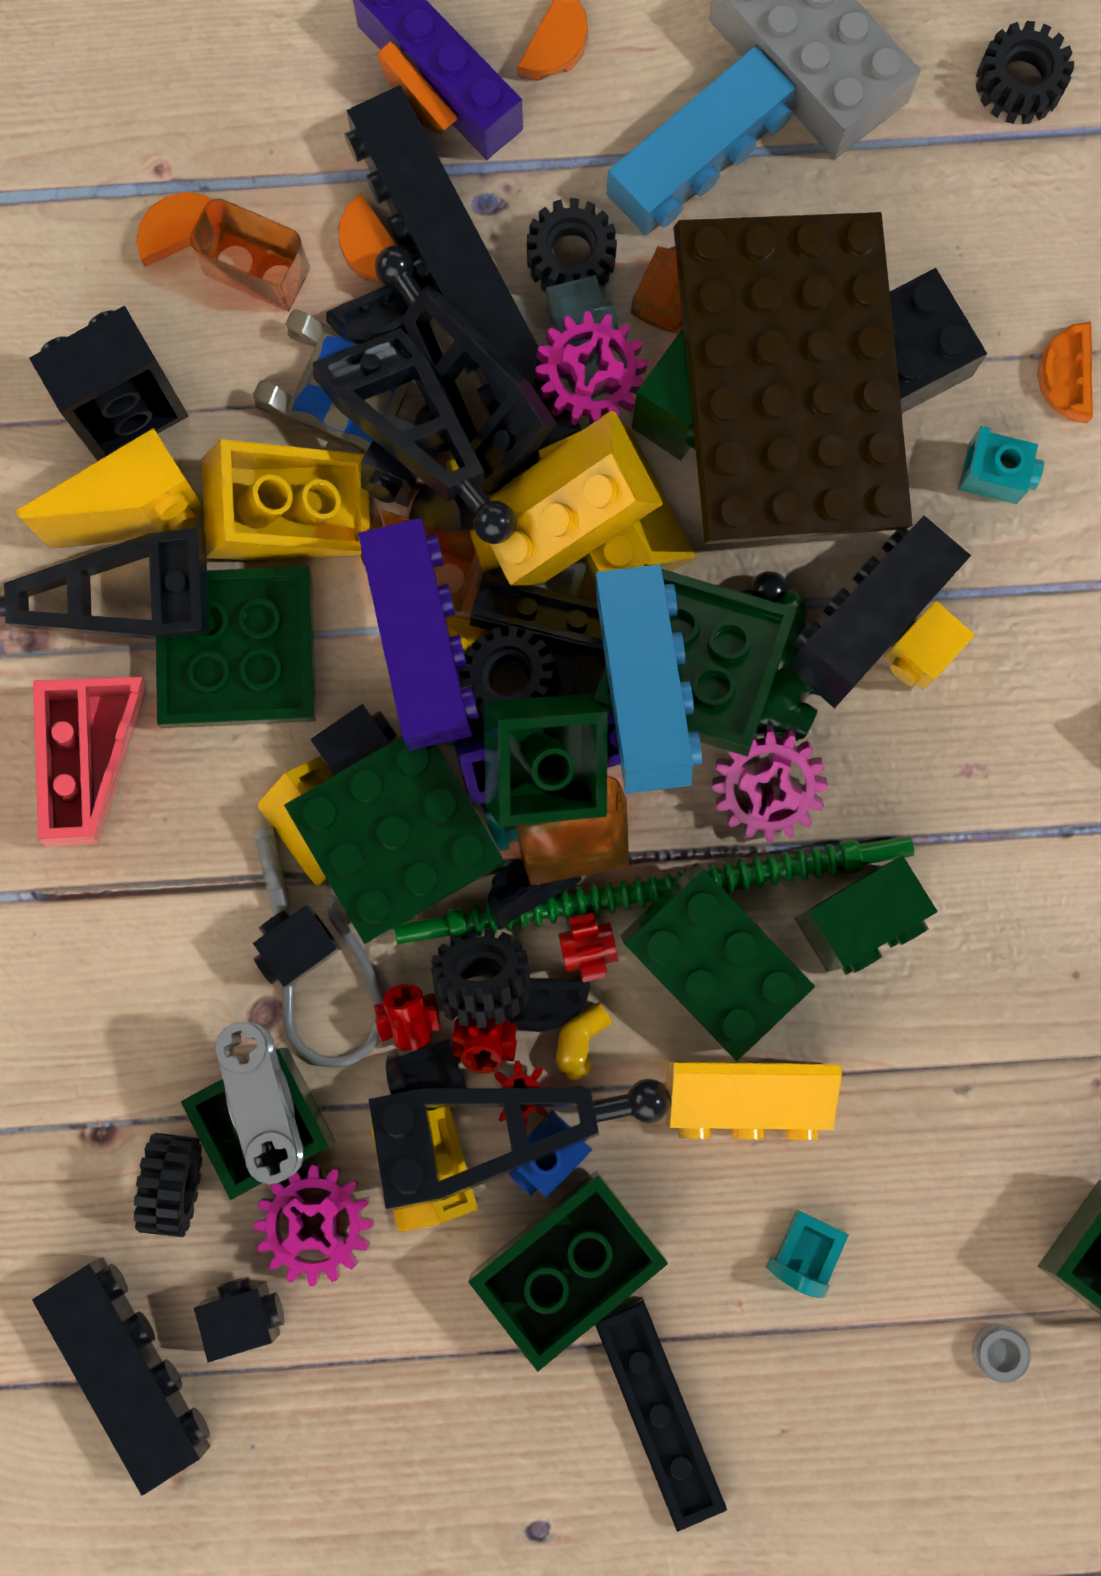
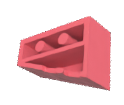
(80, 753)

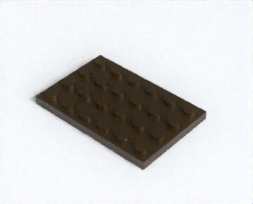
(792, 376)

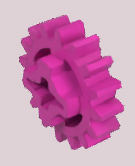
(572, 361)
(788, 794)
(332, 1243)

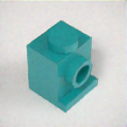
(988, 477)

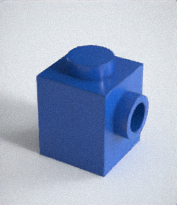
(550, 1171)

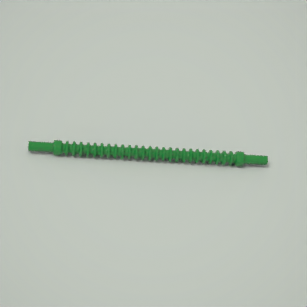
(849, 857)

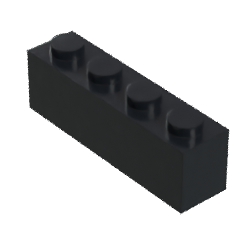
(877, 611)
(123, 1374)

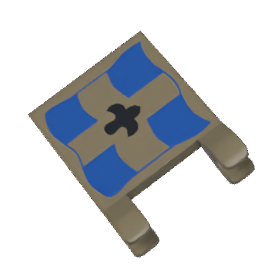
(310, 403)

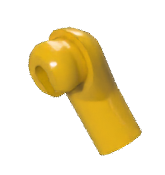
(575, 1040)

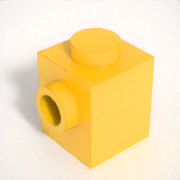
(928, 647)

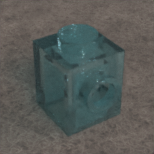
(573, 300)

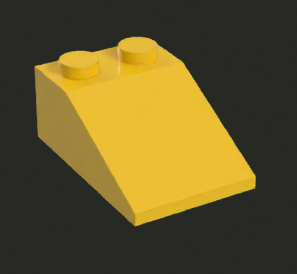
(116, 499)
(282, 502)

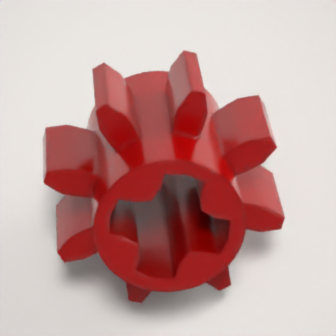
(588, 947)
(407, 1017)
(484, 1047)
(530, 1082)

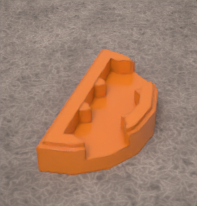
(557, 42)
(424, 100)
(169, 226)
(362, 238)
(1067, 373)

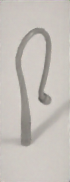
(279, 899)

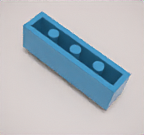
(701, 141)
(645, 679)

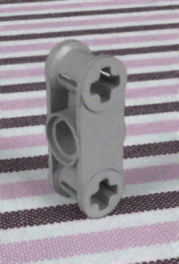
(259, 1102)

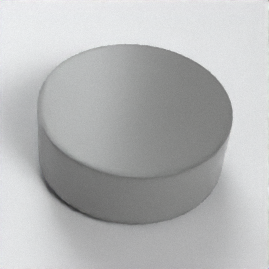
(1001, 1353)

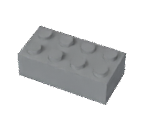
(835, 55)

